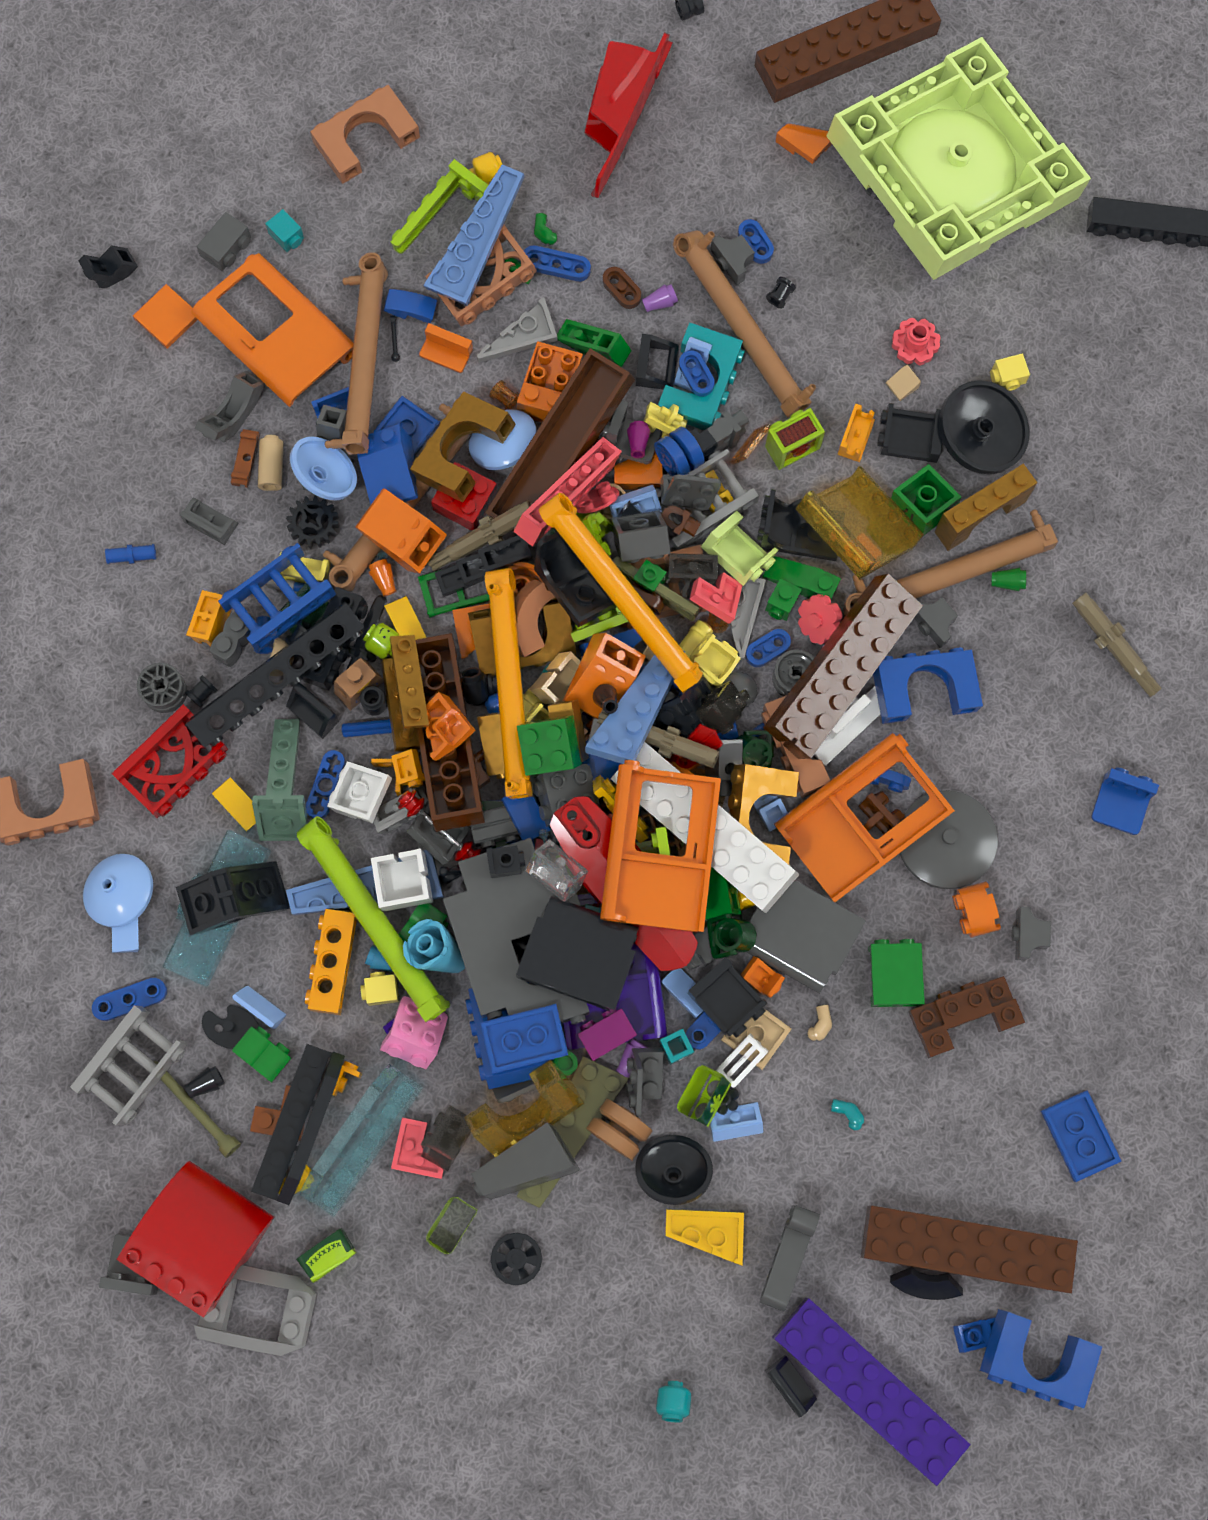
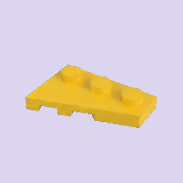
(607, 789)
(709, 1231)

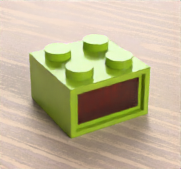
(794, 438)

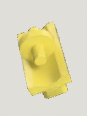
(664, 418)

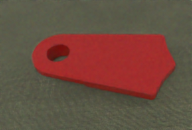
(704, 736)

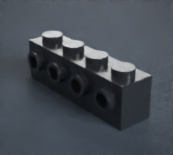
(328, 672)

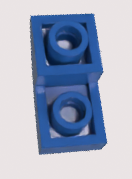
(411, 304)
(973, 1334)

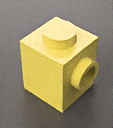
(1010, 372)
(380, 989)

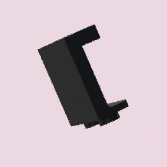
(910, 434)
(727, 999)

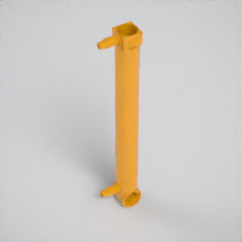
(562, 516)
(501, 589)

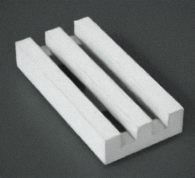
(755, 1045)

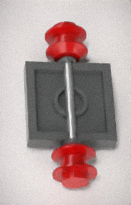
(438, 844)

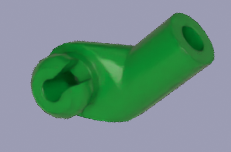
(542, 232)

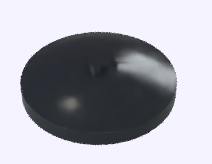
(984, 427)

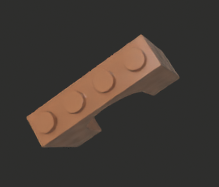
(380, 108)
(77, 807)

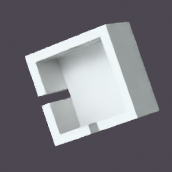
(403, 882)

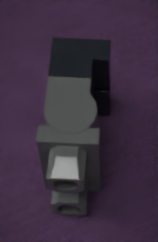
(722, 433)

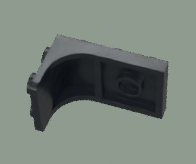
(779, 531)
(570, 580)

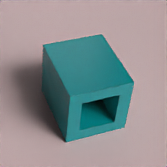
(285, 231)
(676, 1046)

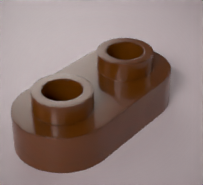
(623, 288)
(652, 599)

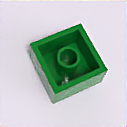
(925, 498)
(549, 745)

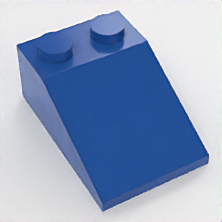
(389, 464)

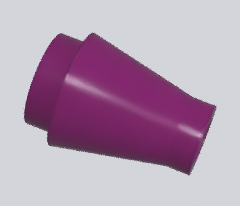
(638, 437)

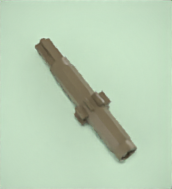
(489, 532)
(1111, 637)
(671, 743)

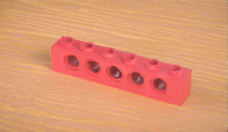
(574, 484)

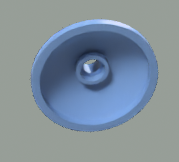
(497, 456)
(322, 469)
(127, 895)

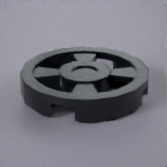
(516, 1259)

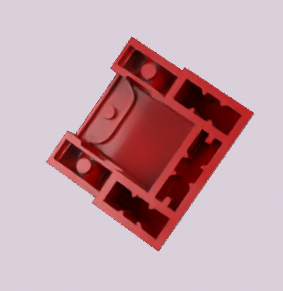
(195, 1238)

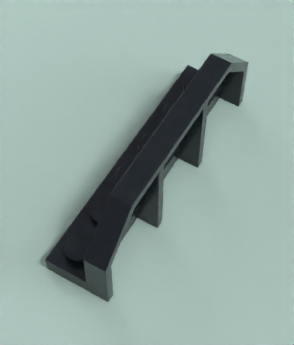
(291, 1123)

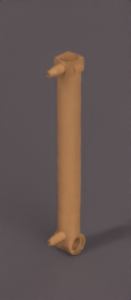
(694, 248)
(364, 354)
(364, 549)
(972, 564)

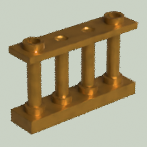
(404, 693)

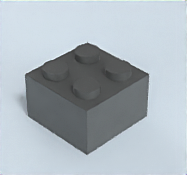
(640, 536)

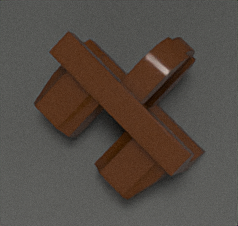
(688, 524)
(878, 814)

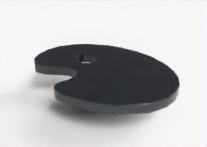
(234, 1026)

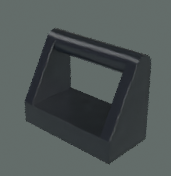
(642, 379)
(311, 710)
(791, 1386)

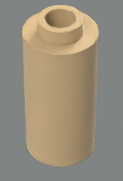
(270, 463)

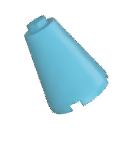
(432, 948)

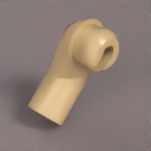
(823, 1025)

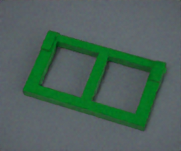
(448, 608)

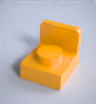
(408, 769)
(348, 1068)

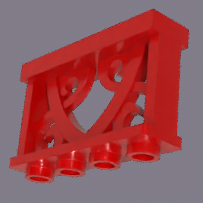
(135, 764)

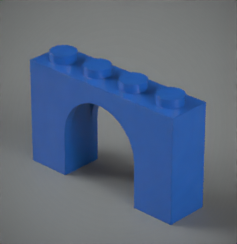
(954, 668)
(501, 1078)
(1067, 1383)

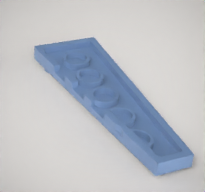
(626, 729)

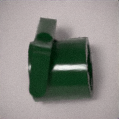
(756, 750)
(730, 936)

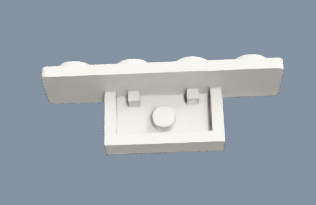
(851, 724)

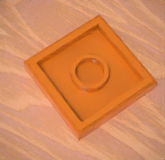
(166, 316)

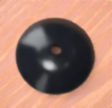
(677, 1158)

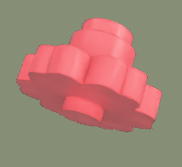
(916, 341)
(819, 618)

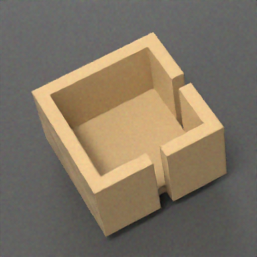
(553, 685)

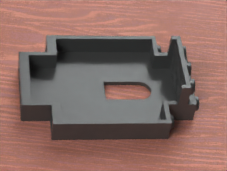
(486, 923)

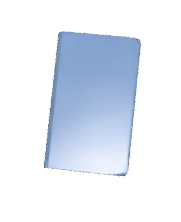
(644, 499)
(125, 938)
(678, 984)
(259, 1007)
(742, 1122)

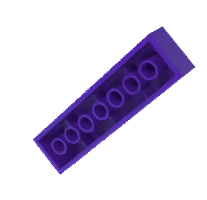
(871, 1391)

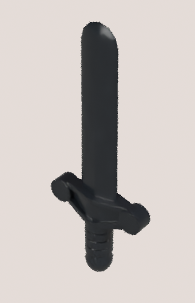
(373, 617)

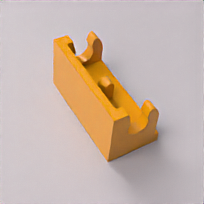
(856, 434)
(207, 618)

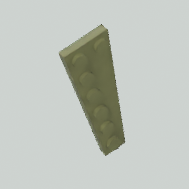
(594, 1085)

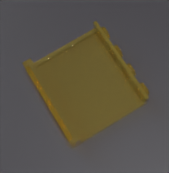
(860, 523)

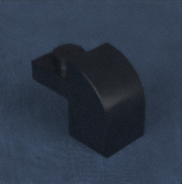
(109, 268)

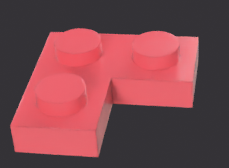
(719, 599)
(409, 1150)

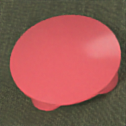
(598, 498)

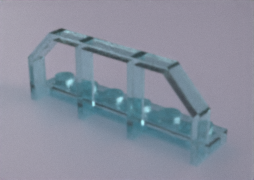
(367, 1144)

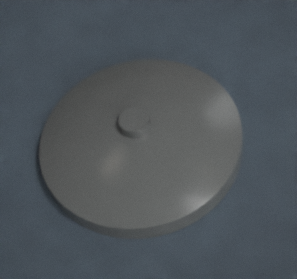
(957, 847)

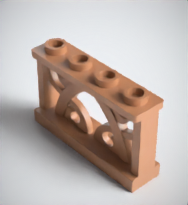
(499, 287)

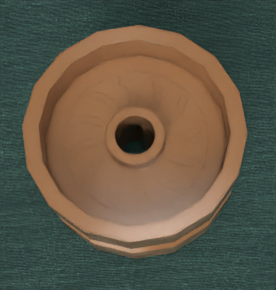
(621, 1126)

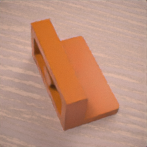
(446, 348)

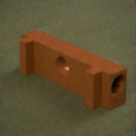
(247, 447)

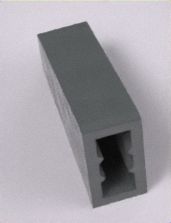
(527, 1163)

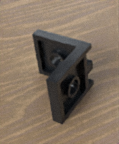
(681, 710)

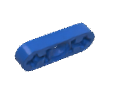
(325, 765)

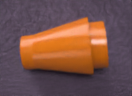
(383, 577)

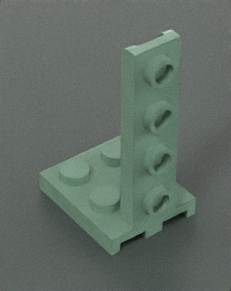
(280, 812)

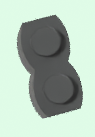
(229, 643)

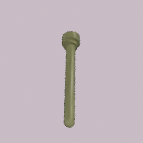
(227, 1144)

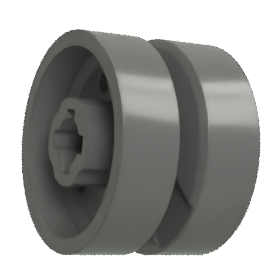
(790, 663)
(158, 676)

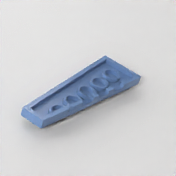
(469, 252)
(323, 894)

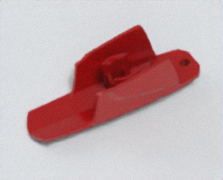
(620, 98)
(664, 947)

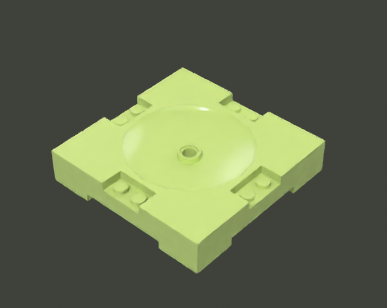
(957, 158)

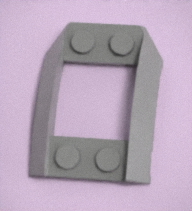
(295, 1319)

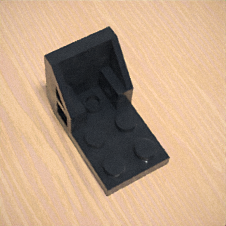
(231, 896)

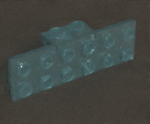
(200, 954)

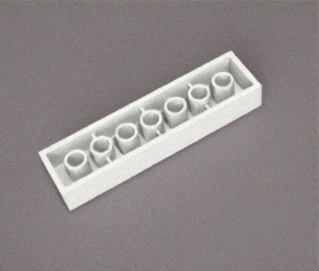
(736, 851)

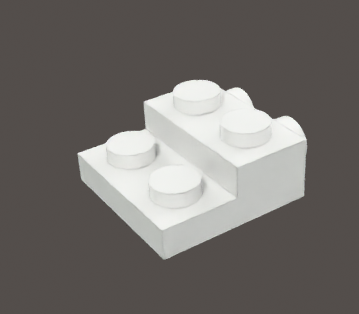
(359, 792)

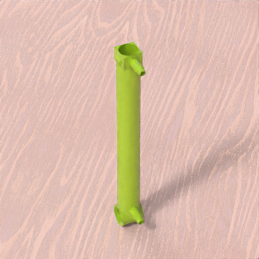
(318, 839)

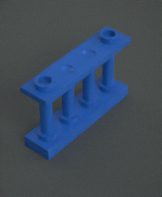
(280, 620)

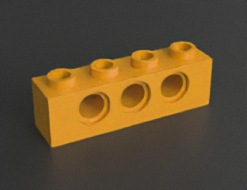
(332, 1001)

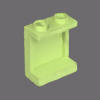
(737, 551)

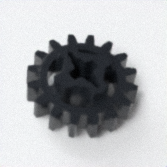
(305, 528)

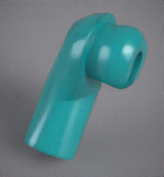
(851, 1111)

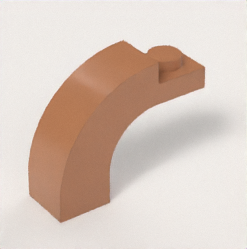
(527, 607)

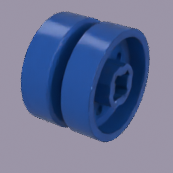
(679, 452)

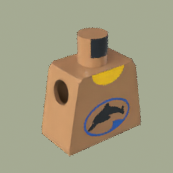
(354, 681)

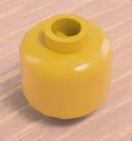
(486, 166)

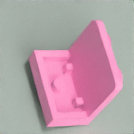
(413, 1037)

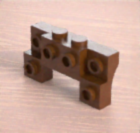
(962, 1007)

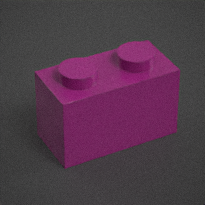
(606, 1034)

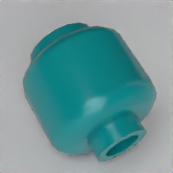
(673, 1402)

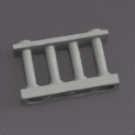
(743, 500)
(104, 1062)

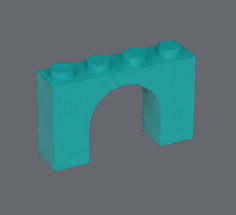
(724, 355)

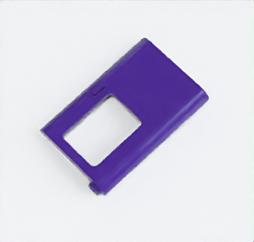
(639, 999)

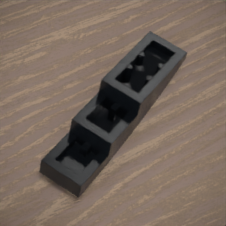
(473, 568)

